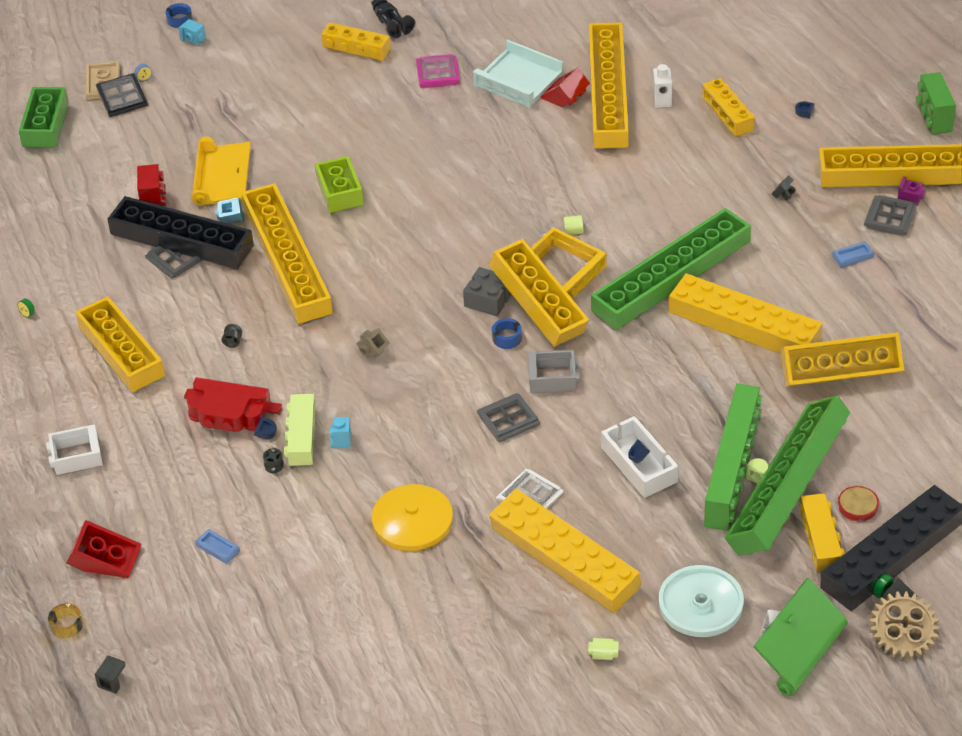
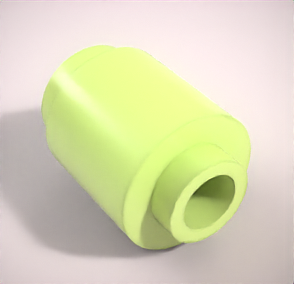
(603, 649)

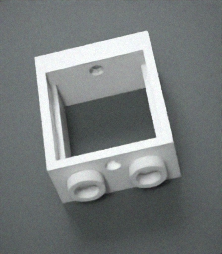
(72, 438)

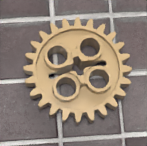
(904, 607)

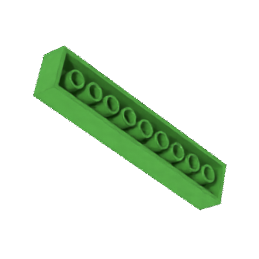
(660, 273)
(787, 476)

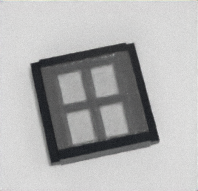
(121, 95)

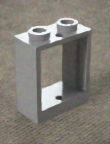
(553, 359)

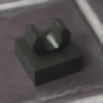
(784, 188)

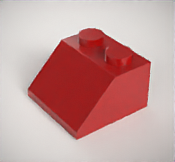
(566, 88)

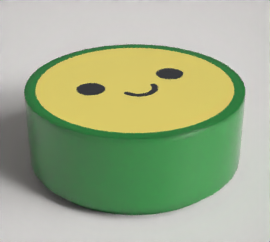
(26, 307)

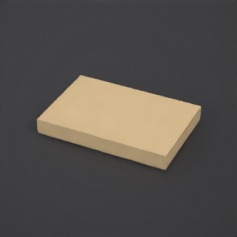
(99, 73)

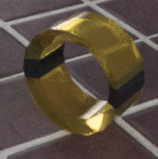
(64, 610)

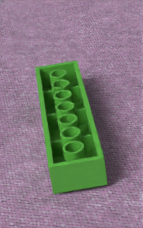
(732, 457)

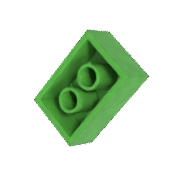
(936, 103)

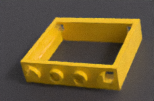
(596, 258)

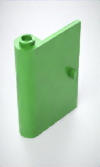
(800, 644)

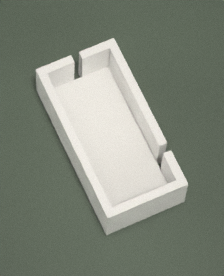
(649, 475)

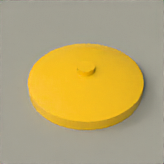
(412, 517)

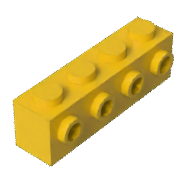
(356, 41)
(728, 107)

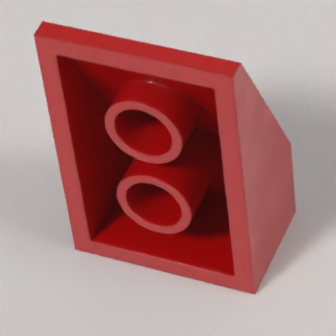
(103, 551)

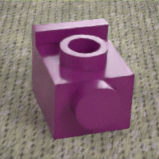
(911, 191)

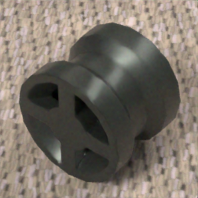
(232, 335)
(273, 460)

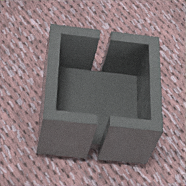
(486, 292)

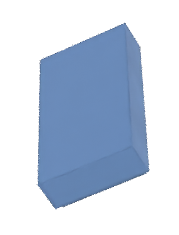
(853, 254)
(217, 546)

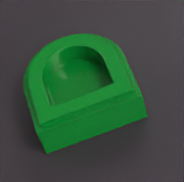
(883, 585)

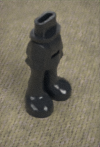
(387, 12)

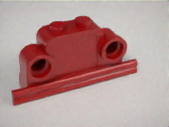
(228, 404)

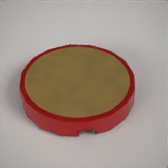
(858, 503)

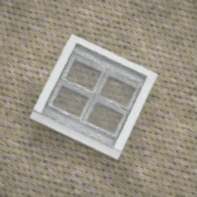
(535, 487)

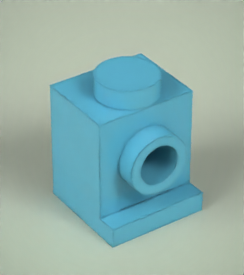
(192, 32)
(230, 211)
(340, 433)

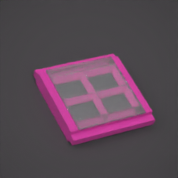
(437, 71)

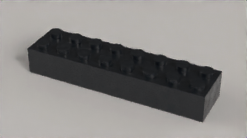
(181, 232)
(892, 547)

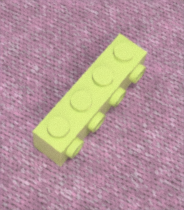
(301, 429)

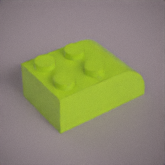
(339, 184)

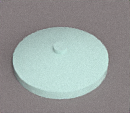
(701, 601)

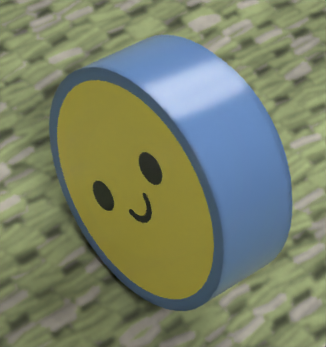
(143, 72)

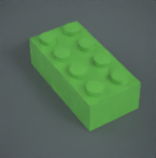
(43, 117)

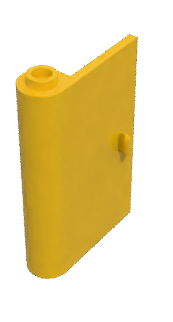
(217, 171)

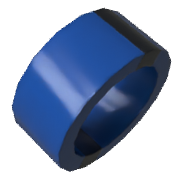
(175, 9)
(506, 342)

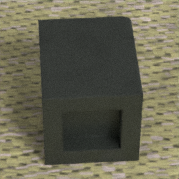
(898, 586)
(108, 674)

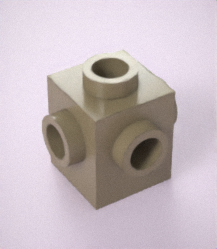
(372, 343)

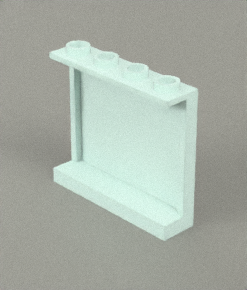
(519, 74)

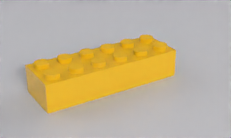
(538, 292)
(120, 344)
(842, 359)

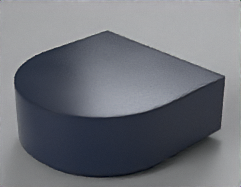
(804, 109)
(265, 429)
(638, 451)

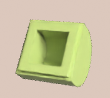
(573, 225)
(756, 469)

